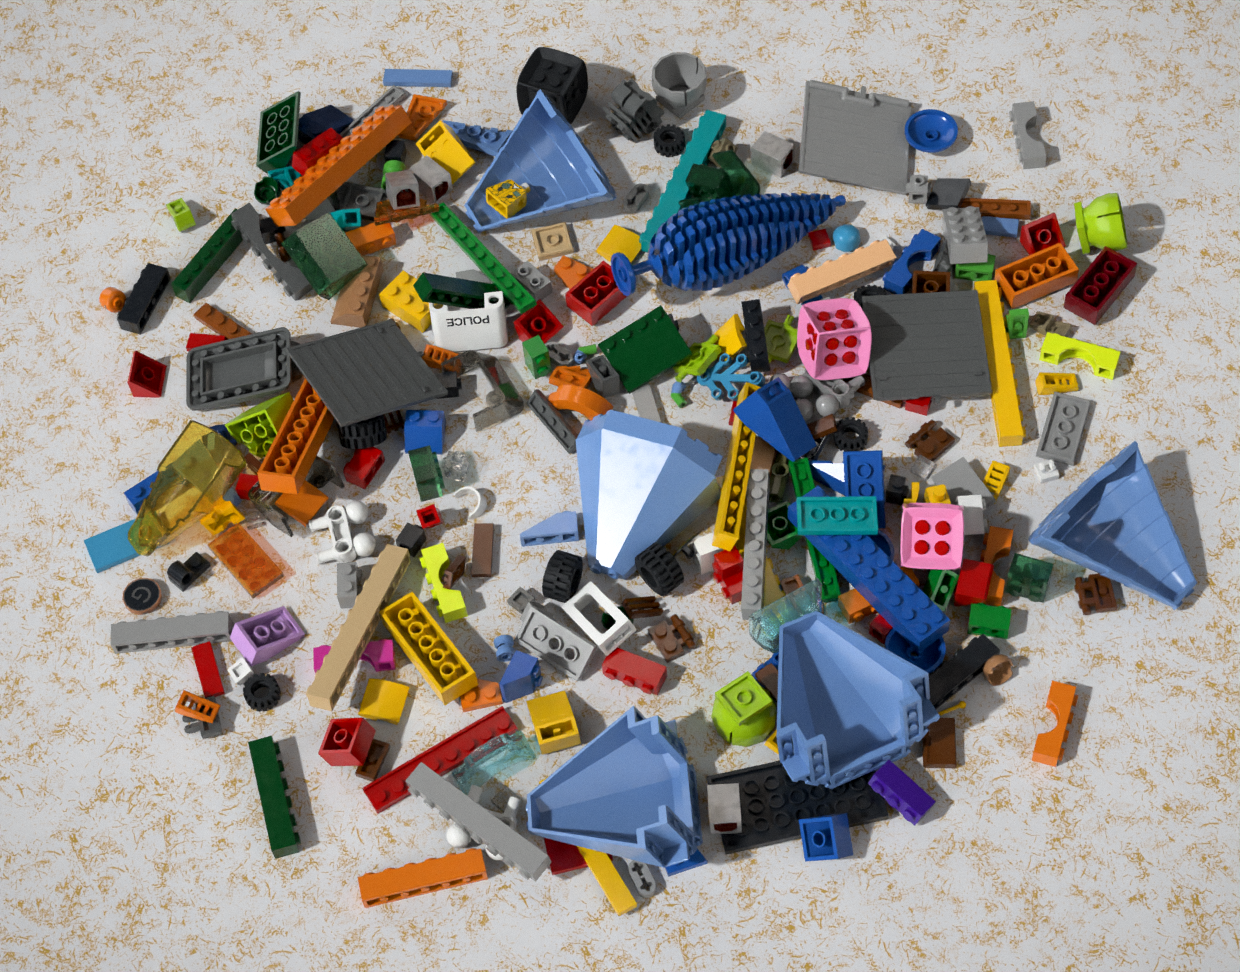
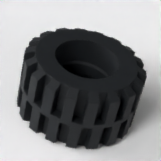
(363, 433)
(659, 569)
(562, 576)

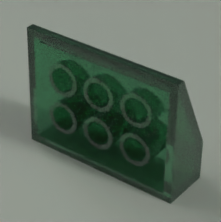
(324, 255)

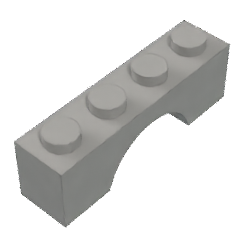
(1031, 152)

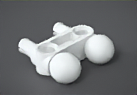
(342, 535)
(461, 839)

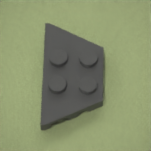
(360, 196)

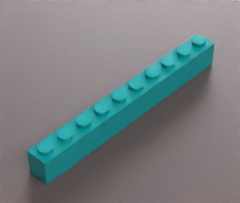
(697, 151)

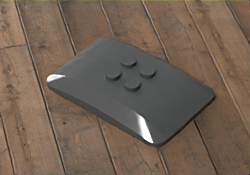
(238, 369)

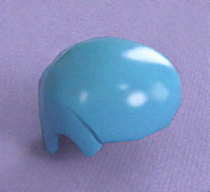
(846, 237)

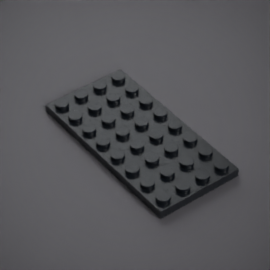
(775, 803)

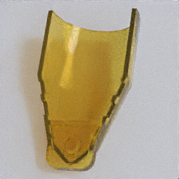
(187, 488)

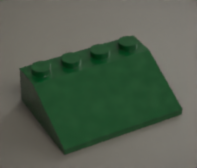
(278, 133)
(645, 349)

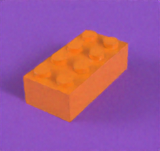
(1036, 275)

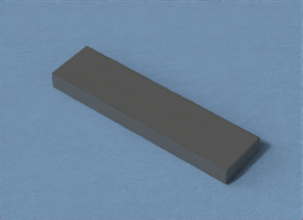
(553, 420)

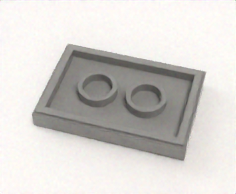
(962, 481)

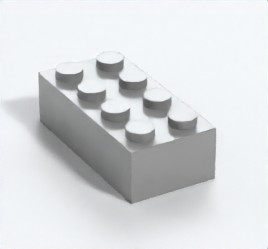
(964, 235)

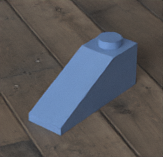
(555, 529)

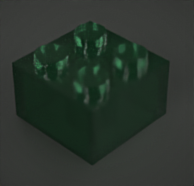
(708, 182)
(426, 473)
(1029, 578)

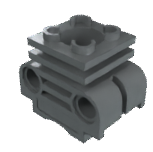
(634, 110)

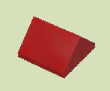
(1041, 234)
(536, 322)
(146, 376)
(973, 582)

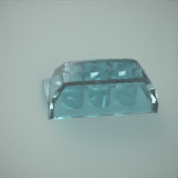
(766, 622)

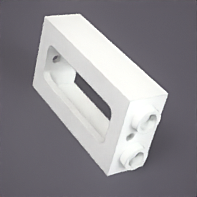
(612, 637)

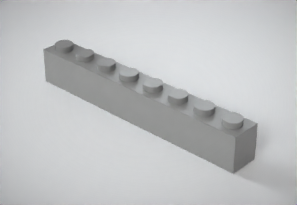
(755, 542)
(478, 822)

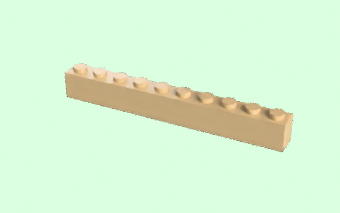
(358, 628)

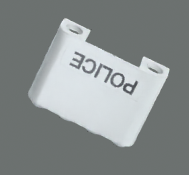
(471, 327)

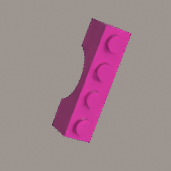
(378, 653)

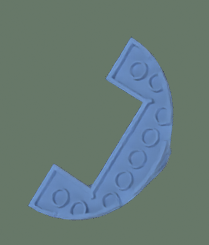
(550, 160)
(1120, 531)

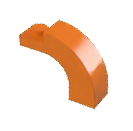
(579, 400)

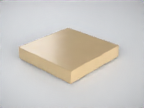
(552, 241)

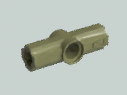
(779, 482)

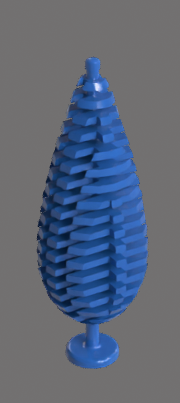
(725, 240)

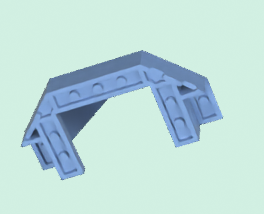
(639, 487)
(844, 702)
(624, 795)

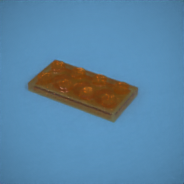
(245, 560)

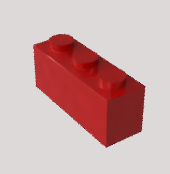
(634, 671)

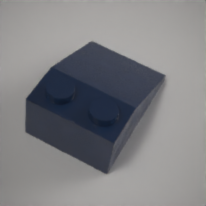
(320, 120)

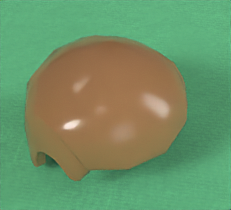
(998, 669)

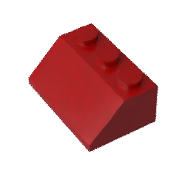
(311, 152)

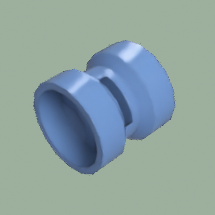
(504, 647)

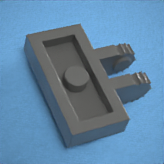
(207, 729)

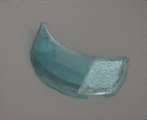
(491, 759)

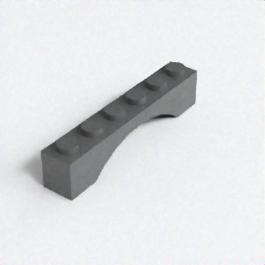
(248, 223)

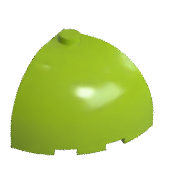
(260, 424)

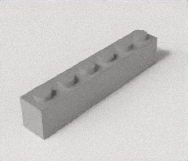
(171, 632)

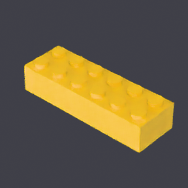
(428, 648)

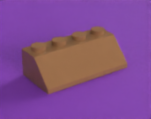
(358, 295)

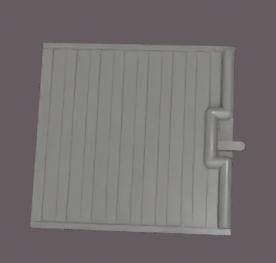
(854, 137)

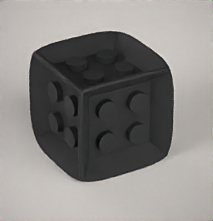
(559, 76)

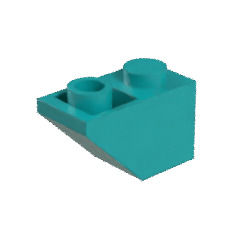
(348, 218)

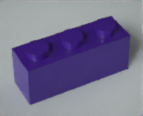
(901, 792)

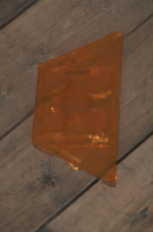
(386, 213)

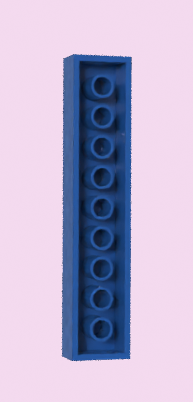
(880, 583)

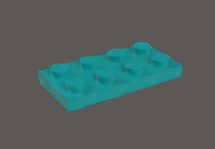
(837, 515)

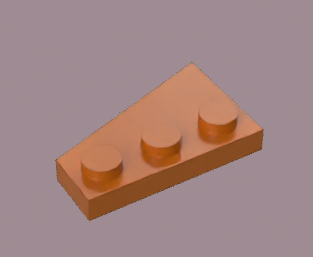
(421, 113)

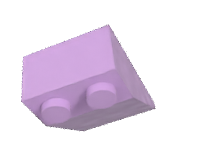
(265, 635)

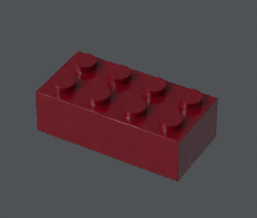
(1100, 285)

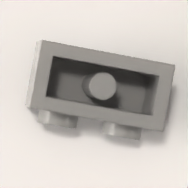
(533, 281)
(348, 583)

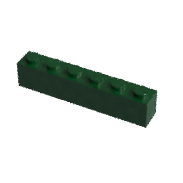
(207, 261)
(455, 291)
(273, 797)

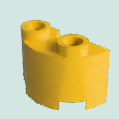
(224, 514)

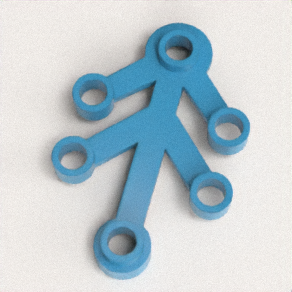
(728, 376)

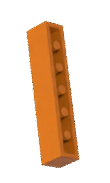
(422, 877)

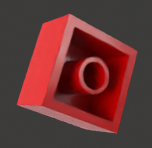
(347, 742)

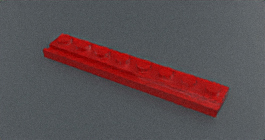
(440, 758)

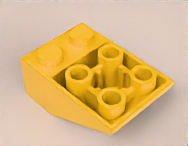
(446, 150)
(553, 722)

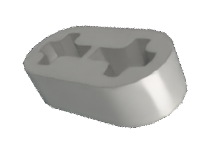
(639, 199)
(560, 353)
(638, 880)

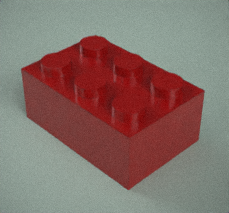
(594, 294)

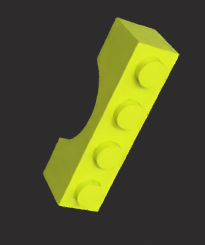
(1058, 348)
(450, 601)

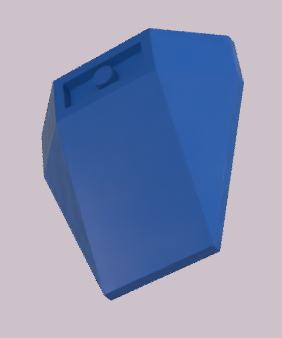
(777, 419)

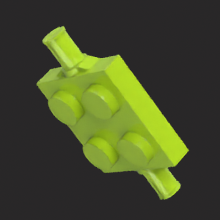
(780, 339)
(702, 357)

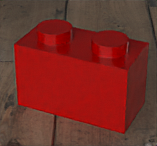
(363, 466)

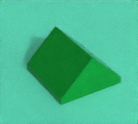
(780, 531)

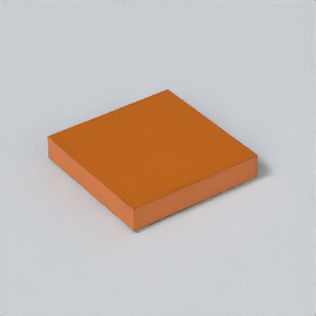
(304, 505)

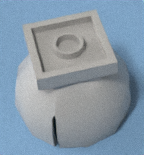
(679, 82)

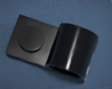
(185, 573)

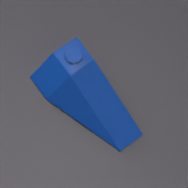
(829, 474)

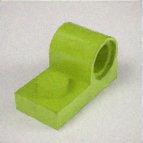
(181, 214)

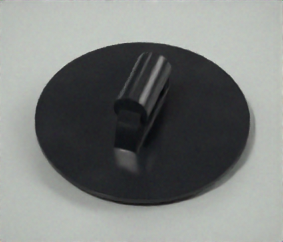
(684, 548)

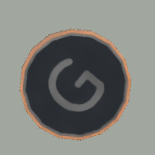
(142, 596)

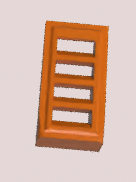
(436, 352)
(189, 712)

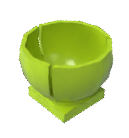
(1101, 223)
(745, 711)

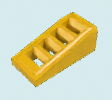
(1045, 387)
(997, 471)

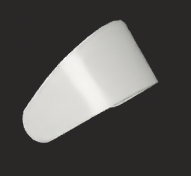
(482, 503)

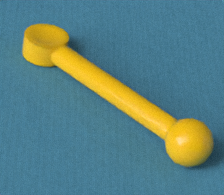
(962, 704)

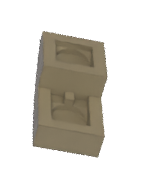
(1046, 323)

